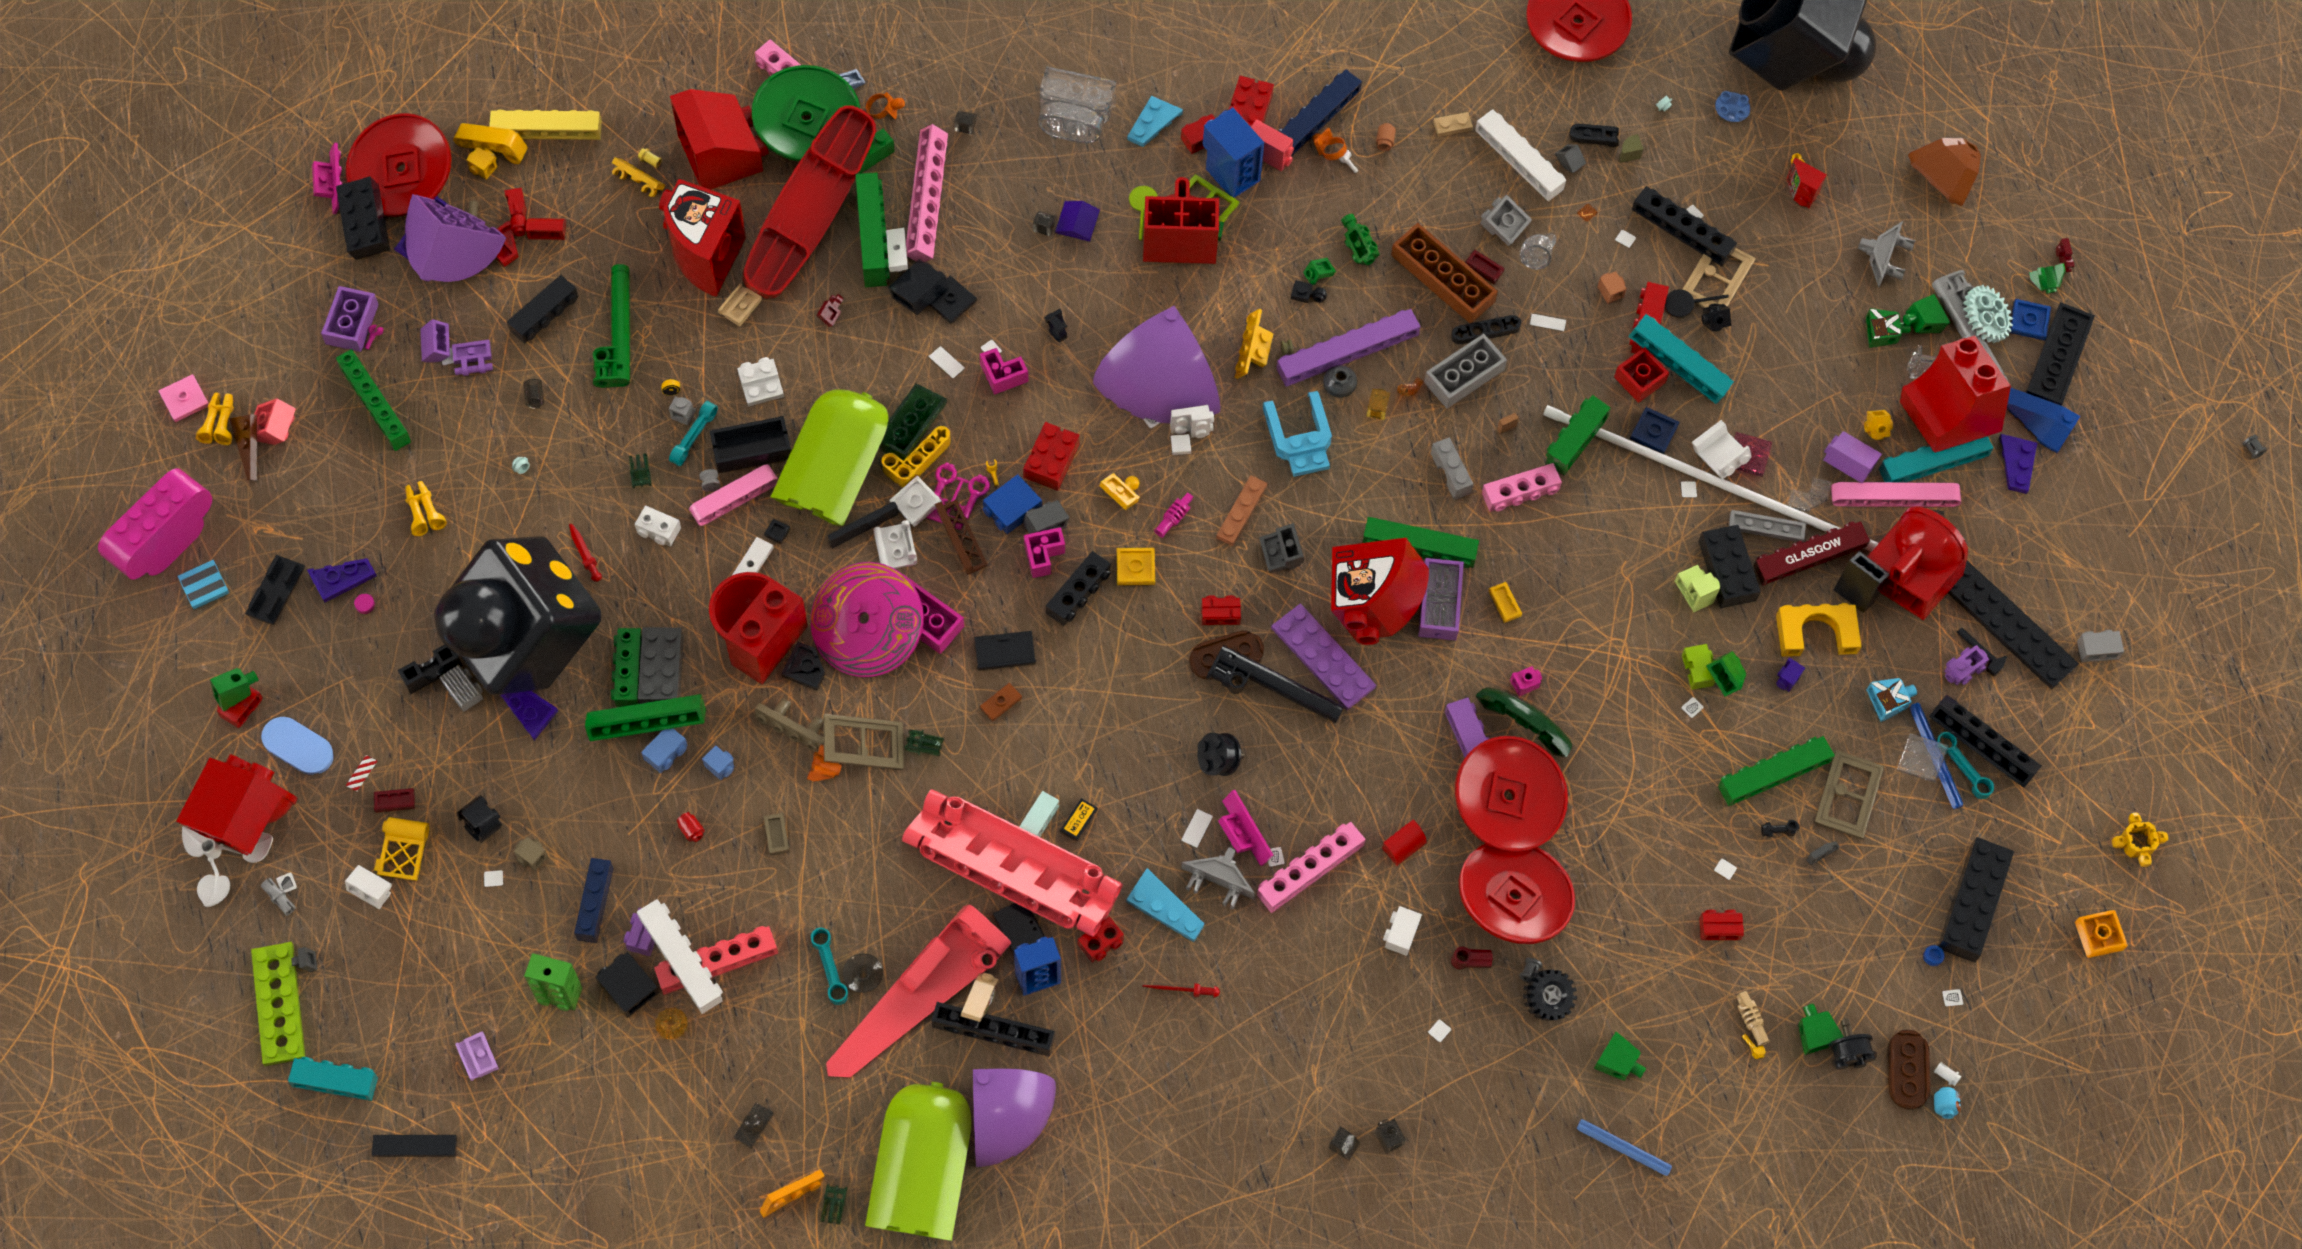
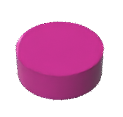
(364, 603)

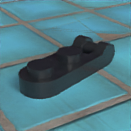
(1594, 134)

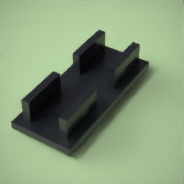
(275, 589)

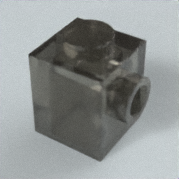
(1389, 1135)

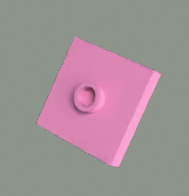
(184, 398)

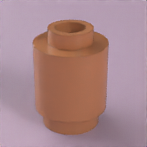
(1385, 137)

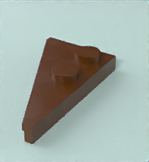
(246, 438)

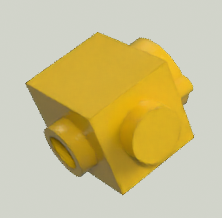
(482, 162)

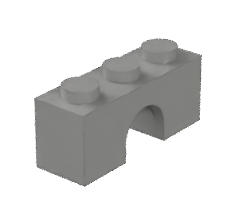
(1457, 477)

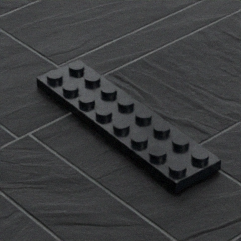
(2012, 627)

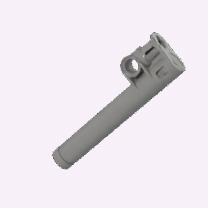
(1952, 292)

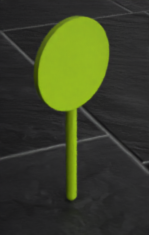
(1137, 201)

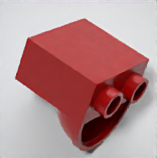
(1181, 227)
(1923, 560)
(756, 621)
(234, 803)

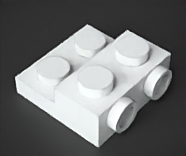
(760, 381)
(1193, 419)

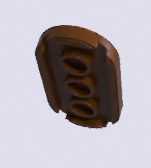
(1206, 652)
(1909, 1069)

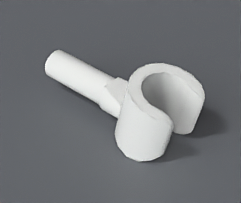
(1345, 159)

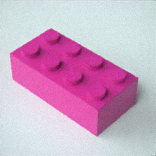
(940, 621)

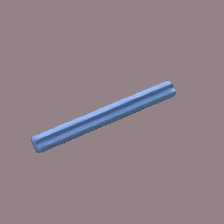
(1624, 1147)

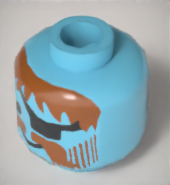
(1947, 1102)

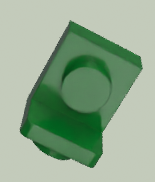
(1318, 269)

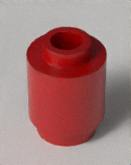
(690, 827)

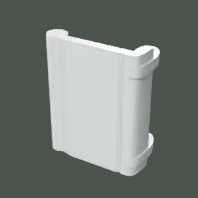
(895, 545)

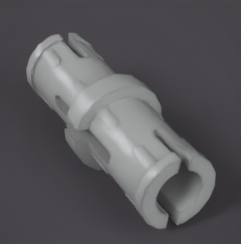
(278, 897)

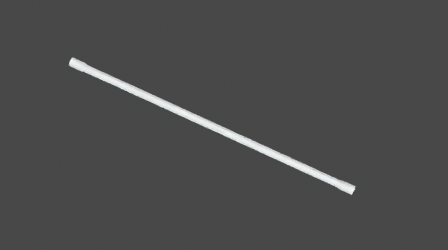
(1559, 415)

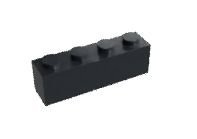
(542, 309)

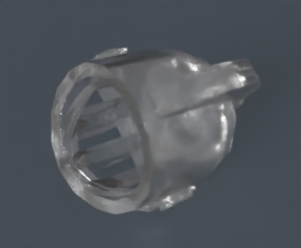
(1538, 250)

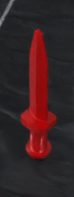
(588, 561)
(1197, 989)

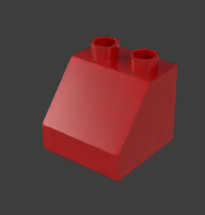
(717, 137)

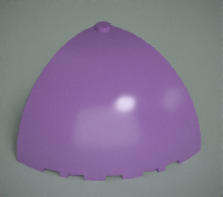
(1158, 370)

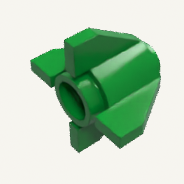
(2048, 278)

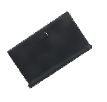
(1005, 653)
(1016, 925)

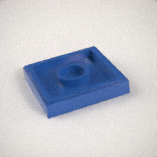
(2030, 319)

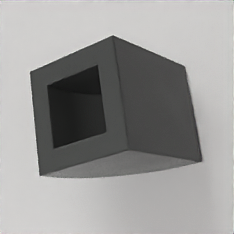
(1570, 157)

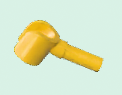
(993, 469)
(1757, 1052)

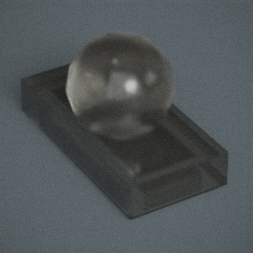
(753, 1125)

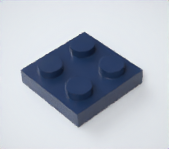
(1654, 430)

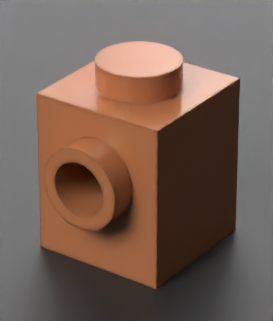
(1612, 287)

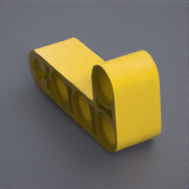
(493, 139)
(934, 441)

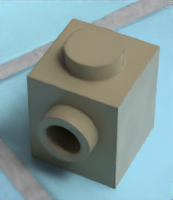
(530, 853)

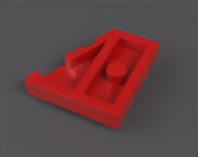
(509, 250)

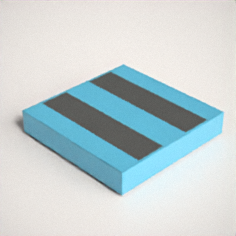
(203, 584)

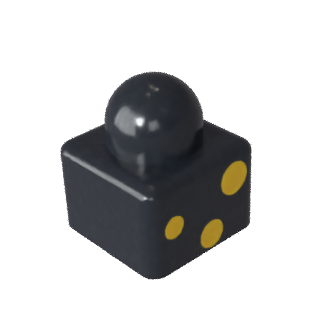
(516, 615)

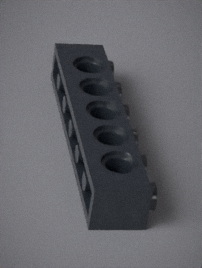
(1687, 234)
(1985, 741)
(994, 1030)

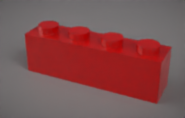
(1653, 305)

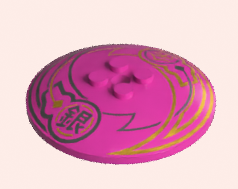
(892, 626)

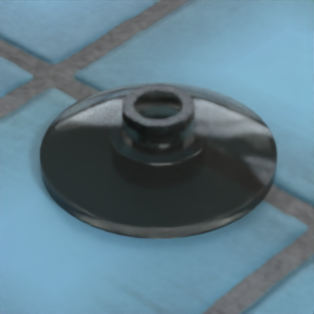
(859, 964)

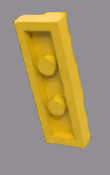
(637, 175)

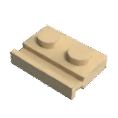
(740, 305)

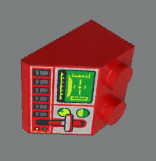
(1804, 182)

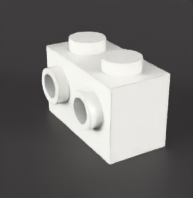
(657, 526)
(1402, 931)

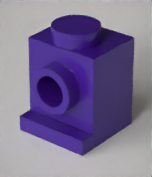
(1789, 674)

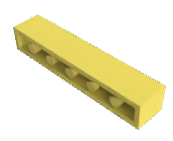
(550, 124)

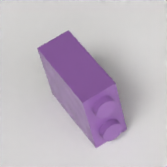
(1851, 456)

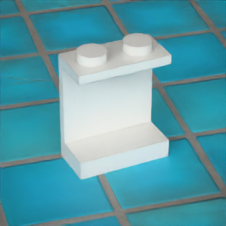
(1721, 450)

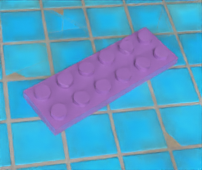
(1323, 656)

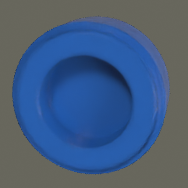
(1933, 955)

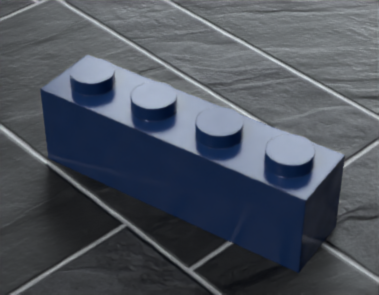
(593, 900)

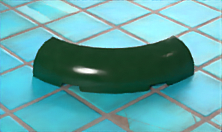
(1527, 717)

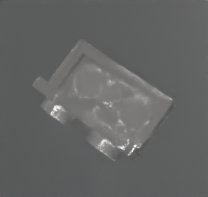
(1919, 363)

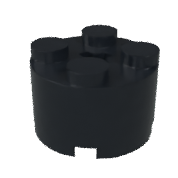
(479, 819)

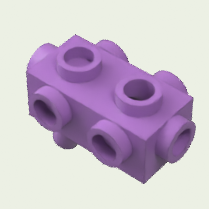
(1960, 669)

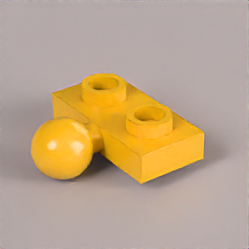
(1121, 492)

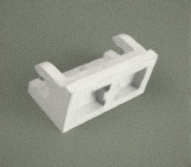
(368, 886)

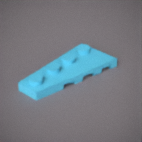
(1164, 906)

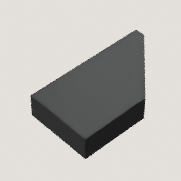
(1822, 852)

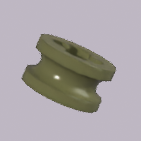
(1286, 348)

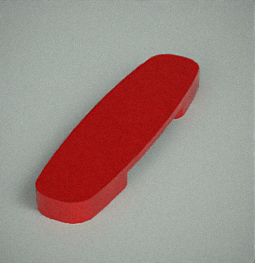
(809, 202)

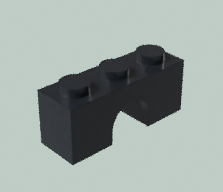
(420, 675)

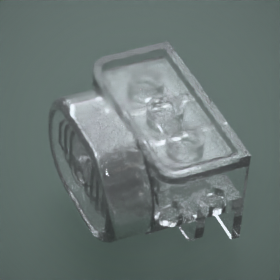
(1075, 105)

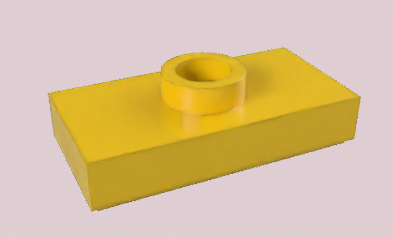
(1505, 602)

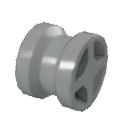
(709, 480)

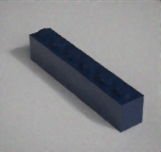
(1322, 109)

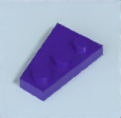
(2019, 462)
(338, 579)
(531, 711)

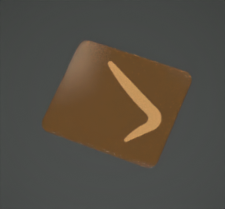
(1587, 212)

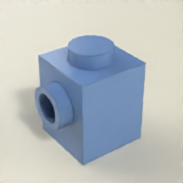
(719, 762)

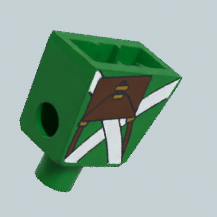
(1884, 327)

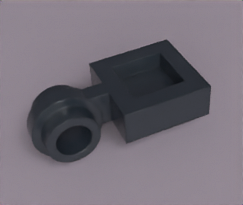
(1303, 291)

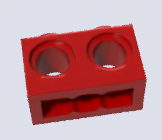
(1104, 943)

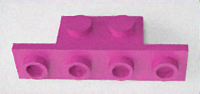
(327, 177)
(1242, 829)

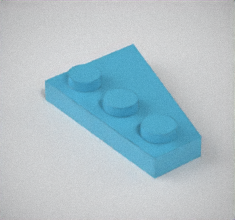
(1152, 120)

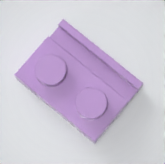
(477, 1056)

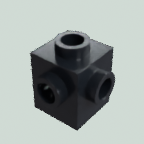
(1716, 317)

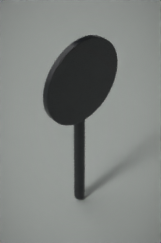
(1681, 302)

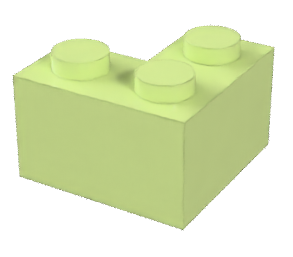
(1698, 587)

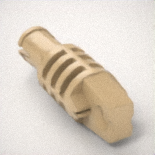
(1752, 1018)

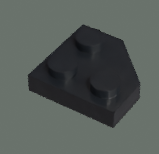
(804, 667)

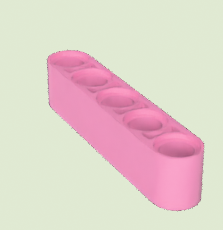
(733, 495)

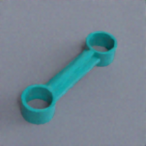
(680, 452)
(1965, 766)
(829, 966)

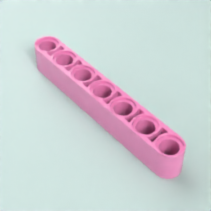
(1895, 494)

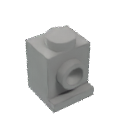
(683, 407)

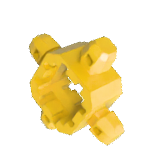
(2144, 853)

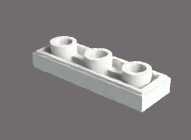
(897, 249)
(755, 556)

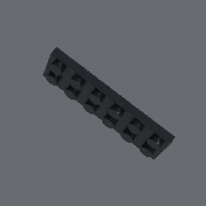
(2060, 354)

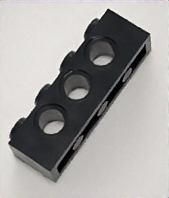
(1092, 564)

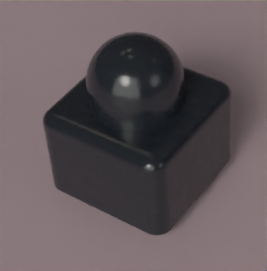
(1803, 39)

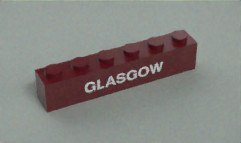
(1811, 553)

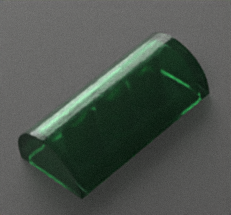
(911, 421)

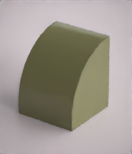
(1631, 149)

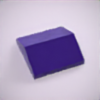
(1077, 220)

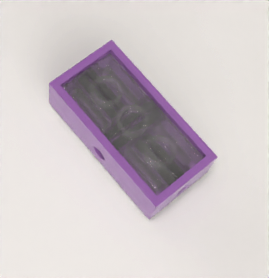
(1441, 600)

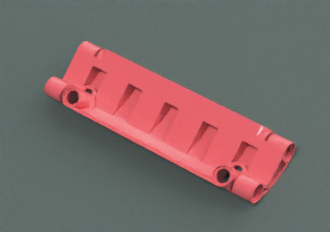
(1013, 863)

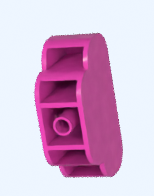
(157, 526)

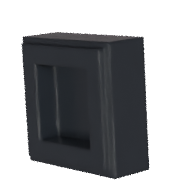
(777, 531)

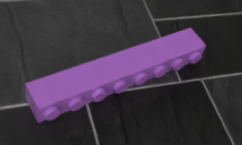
(1348, 347)

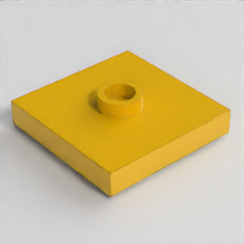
(1135, 566)

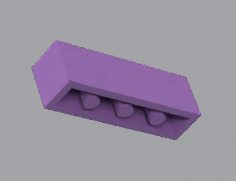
(1465, 724)

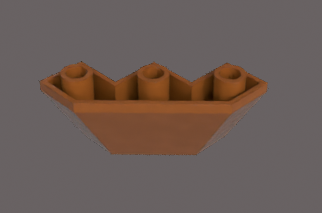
(1948, 166)

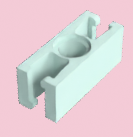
(1040, 814)

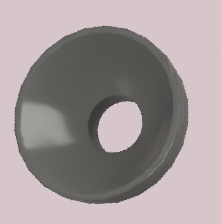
(1340, 388)

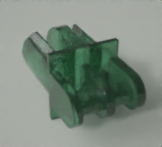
(639, 472)
(926, 744)
(834, 1202)

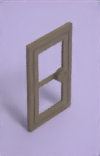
(861, 757)
(1831, 787)

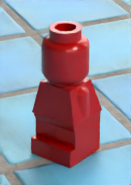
(517, 207)

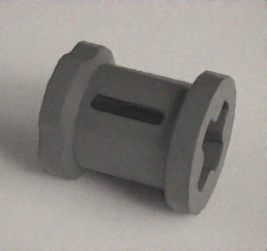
(2254, 446)
(1531, 967)

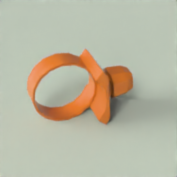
(891, 107)
(1326, 138)

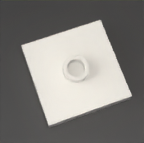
(915, 501)

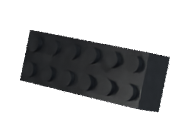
(1975, 899)

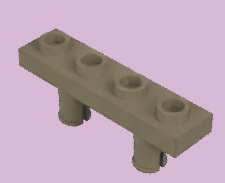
(782, 724)

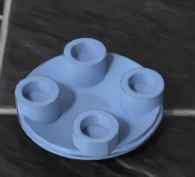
(1732, 106)

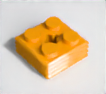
(2105, 923)

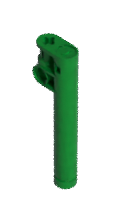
(615, 367)

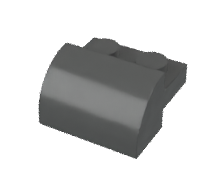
(1282, 549)

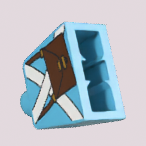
(1890, 697)

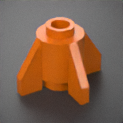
(822, 770)

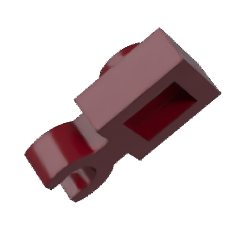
(2064, 253)

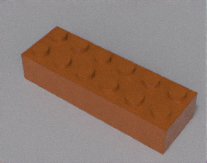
(1444, 273)

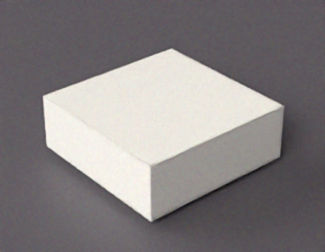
(1180, 444)

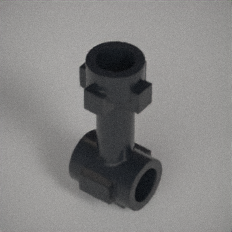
(1789, 829)

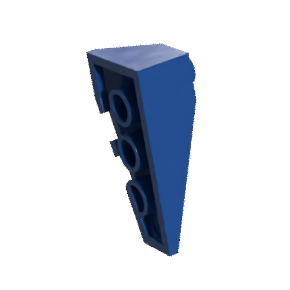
(2045, 419)

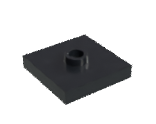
(953, 300)

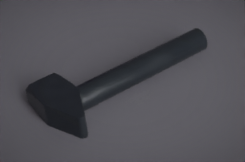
(1996, 664)

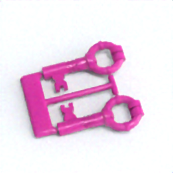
(974, 493)

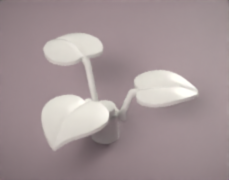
(215, 888)

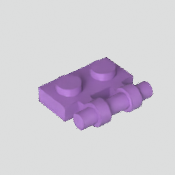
(472, 352)

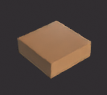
(1507, 423)

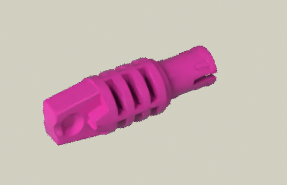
(1174, 515)

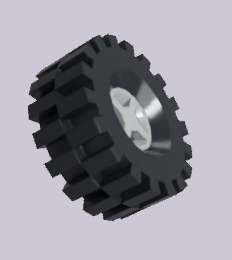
(1558, 991)

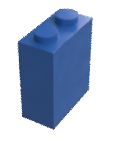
(1010, 504)

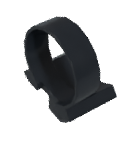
(1057, 325)

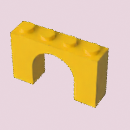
(1840, 618)

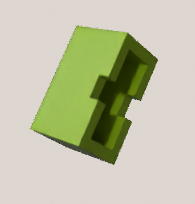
(1696, 659)

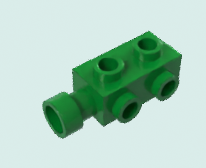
(1360, 241)

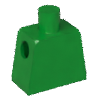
(1926, 316)
(1727, 673)
(232, 687)
(1817, 1030)
(1620, 1059)

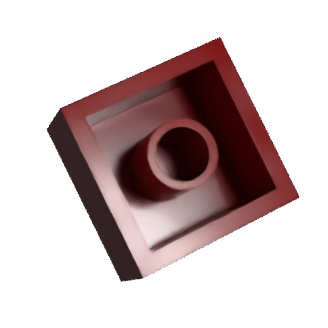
(1641, 374)

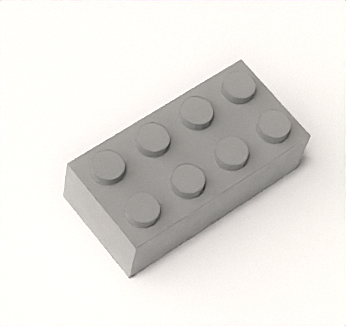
(1465, 371)

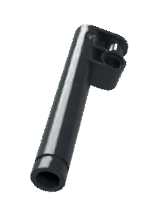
(1235, 666)

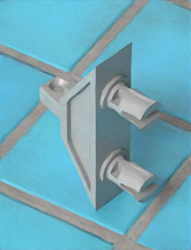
(1881, 250)
(1219, 871)

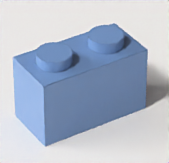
(664, 749)

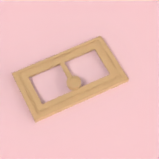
(1703, 266)

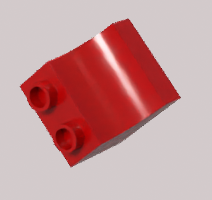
(1958, 396)

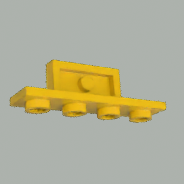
(1255, 345)

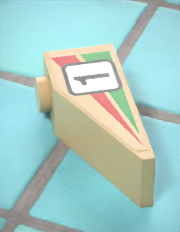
(980, 997)

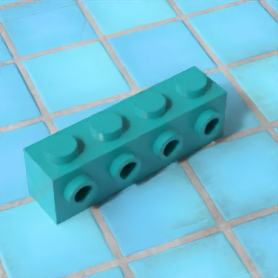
(333, 1079)

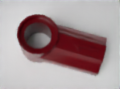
(1474, 958)

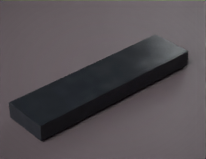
(863, 524)
(414, 1145)

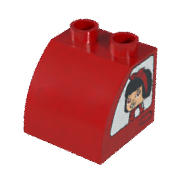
(703, 232)
(1377, 587)

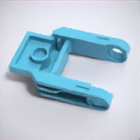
(1303, 451)

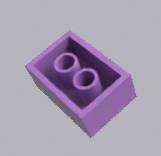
(349, 318)

